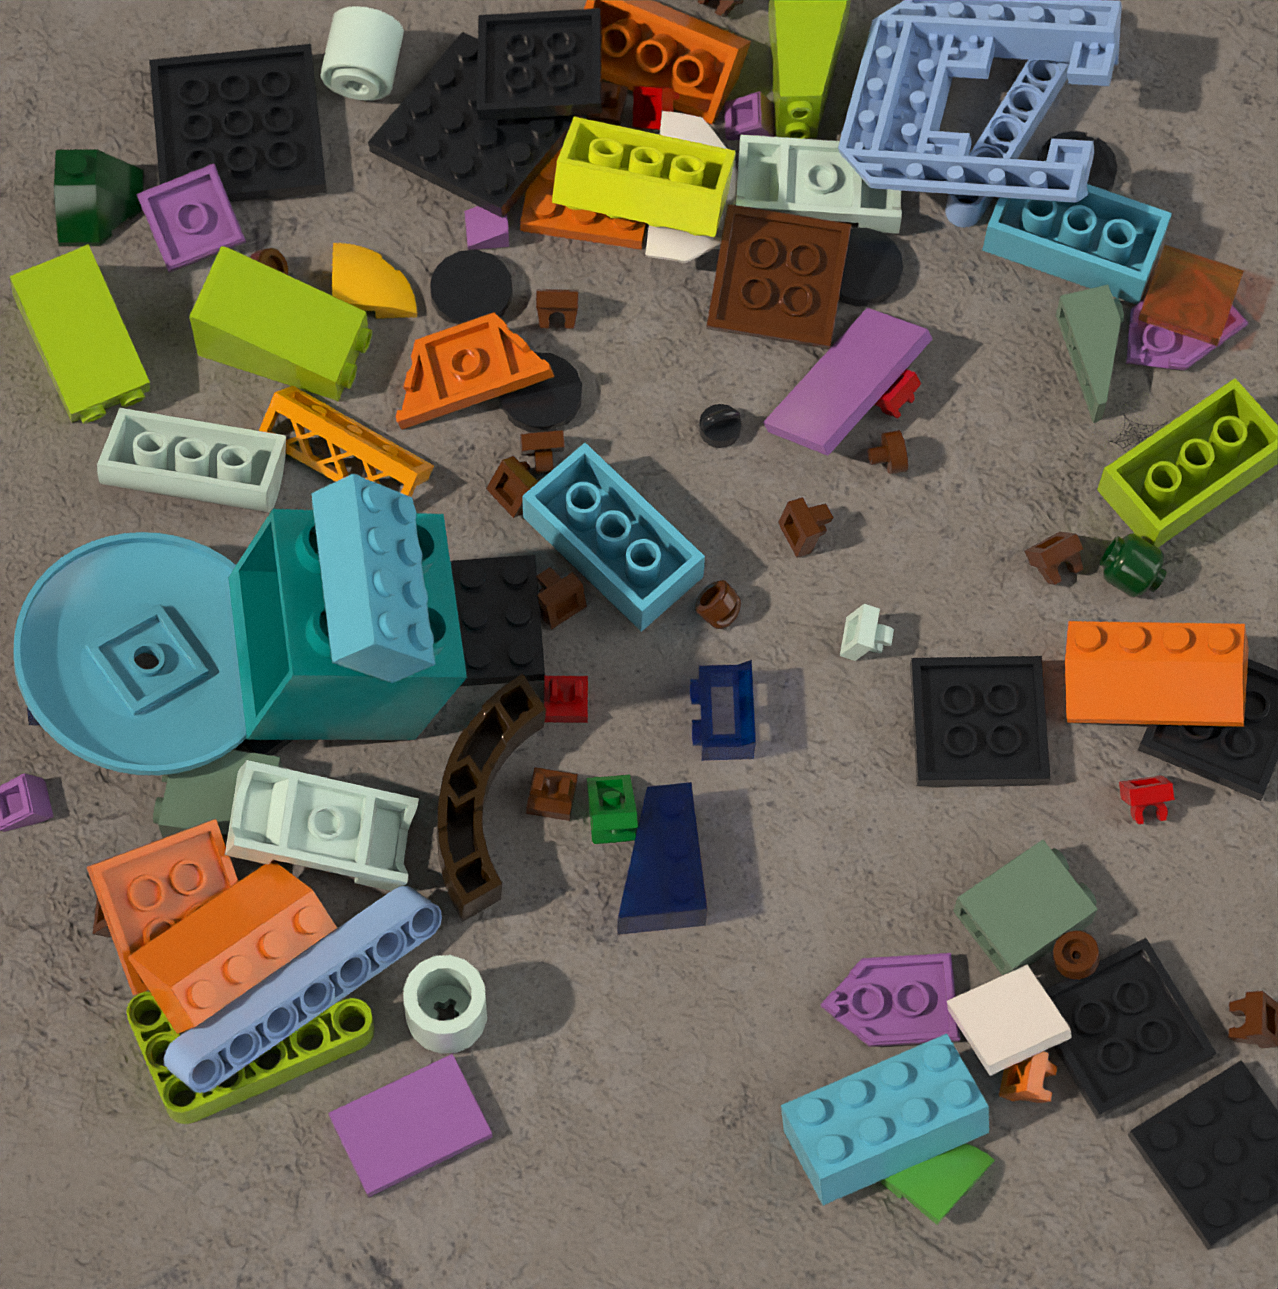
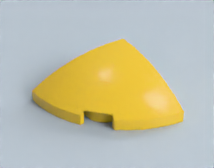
(370, 282)

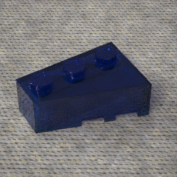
(665, 867)

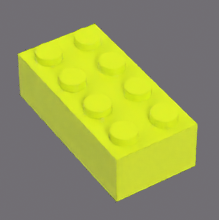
(643, 177)

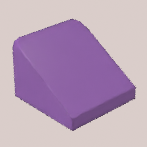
(749, 116)
(485, 229)
(24, 802)

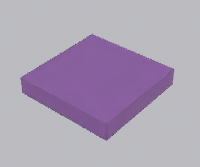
(191, 218)

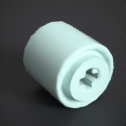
(362, 53)
(437, 984)

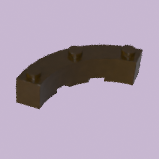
(478, 755)

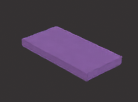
(847, 381)

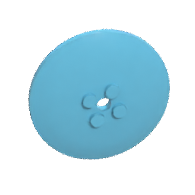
(100, 613)

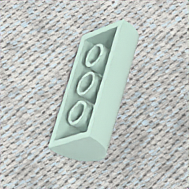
(193, 460)

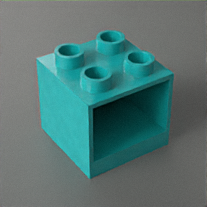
(286, 651)

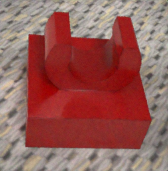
(649, 104)
(898, 393)
(566, 699)
(1146, 792)

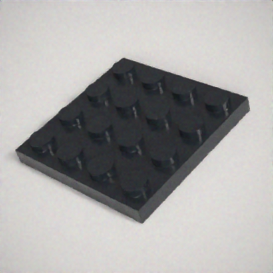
(245, 115)
(443, 142)

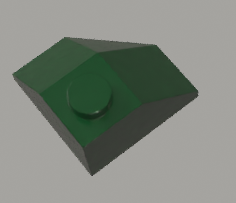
(93, 195)

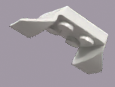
(679, 244)

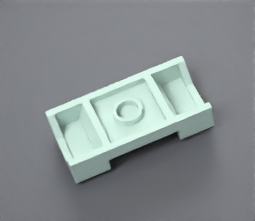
(811, 182)
(320, 824)

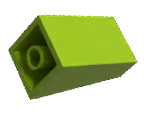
(803, 60)
(277, 326)
(80, 335)

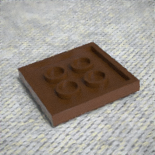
(778, 276)

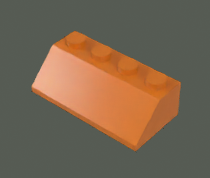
(670, 49)
(1156, 673)
(231, 944)

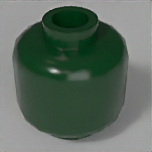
(1133, 565)

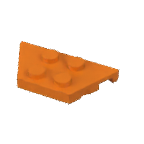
(466, 368)

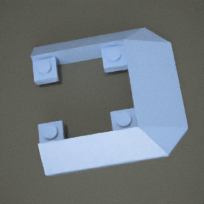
(907, 77)

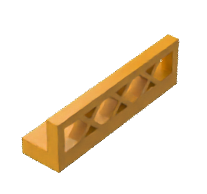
(344, 433)

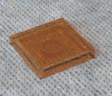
(1190, 295)

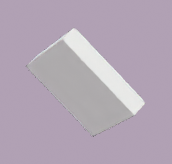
(1008, 1019)

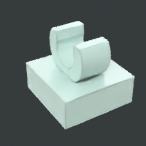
(864, 634)

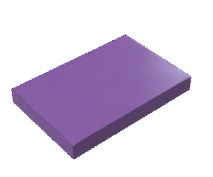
(410, 1125)

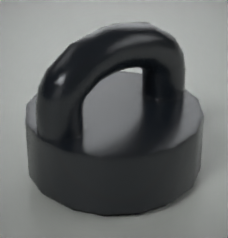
(720, 425)

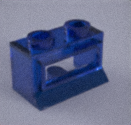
(724, 746)

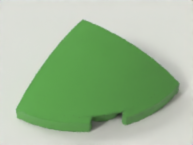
(940, 1181)

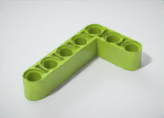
(251, 1078)

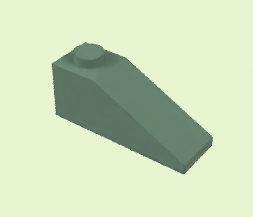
(1091, 332)

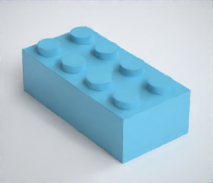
(1085, 242)
(613, 536)
(372, 579)
(885, 1119)

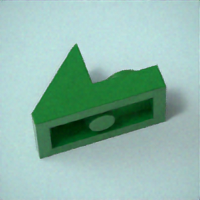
(612, 809)

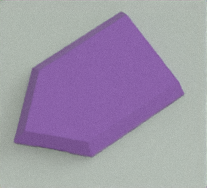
(1167, 349)
(896, 1000)

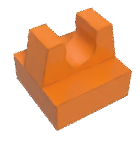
(1026, 1079)

